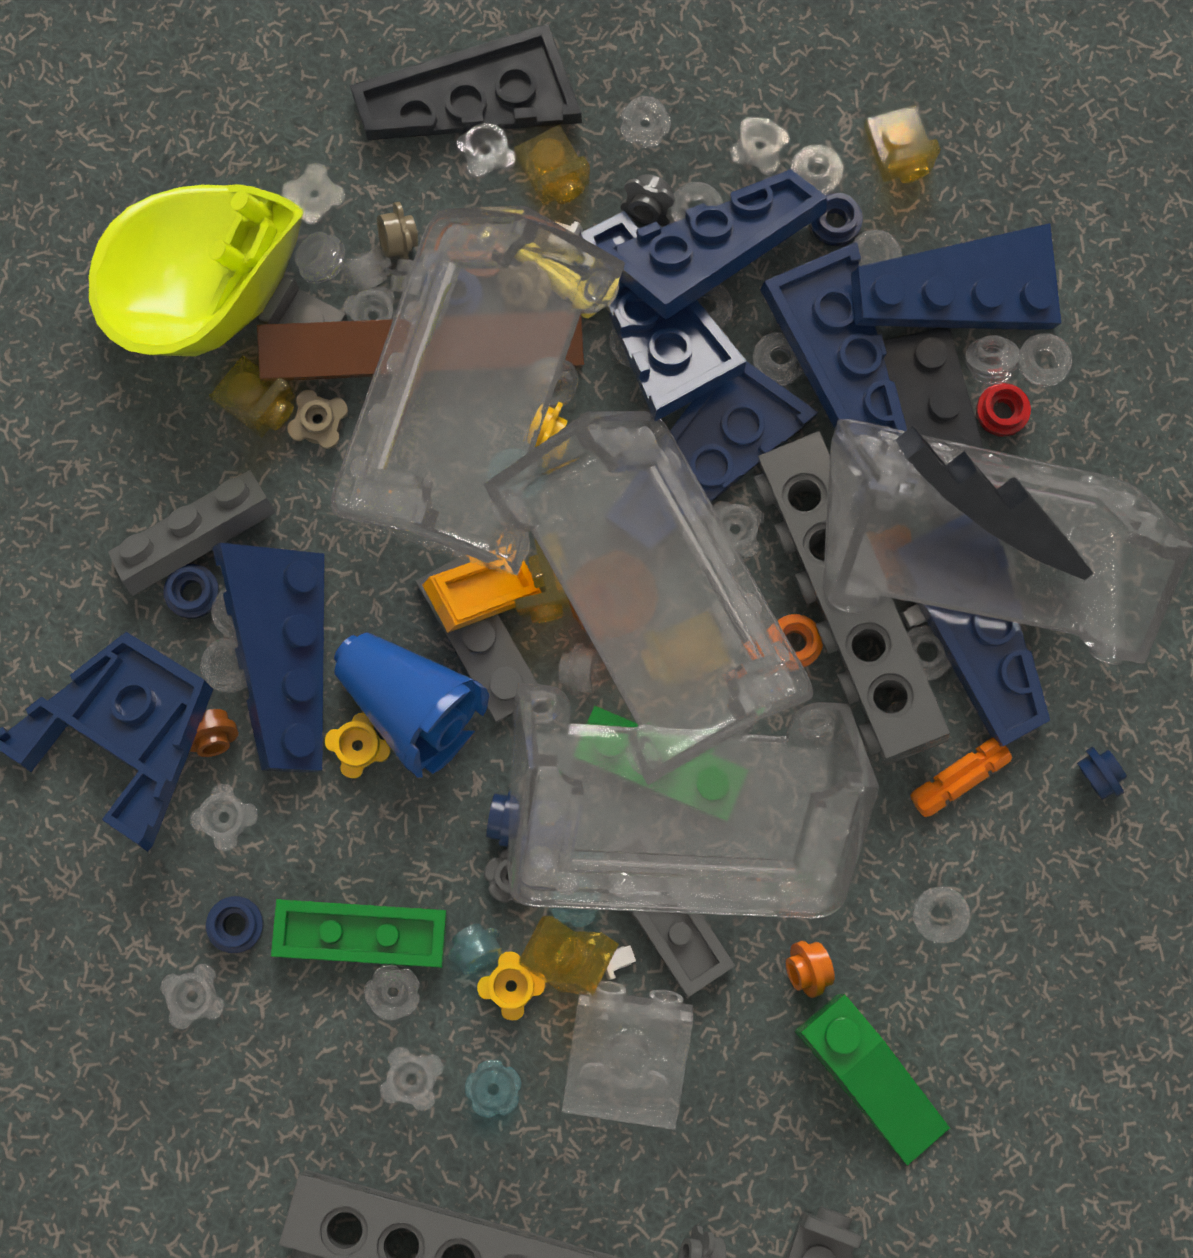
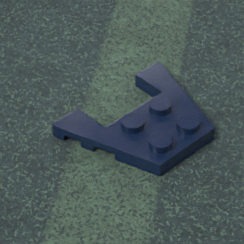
(133, 708)

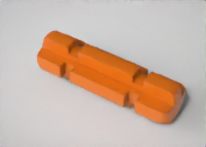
(960, 777)

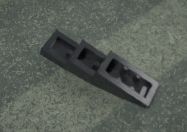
(1004, 512)

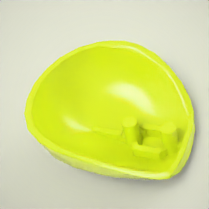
(191, 267)

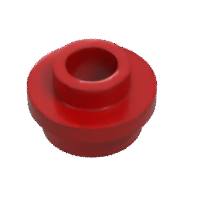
(1014, 398)

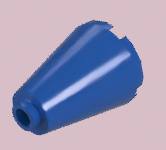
(410, 700)

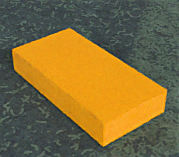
(476, 593)

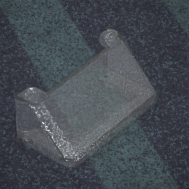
(469, 377)
(908, 543)
(654, 586)
(737, 833)

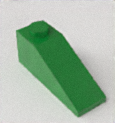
(872, 1077)

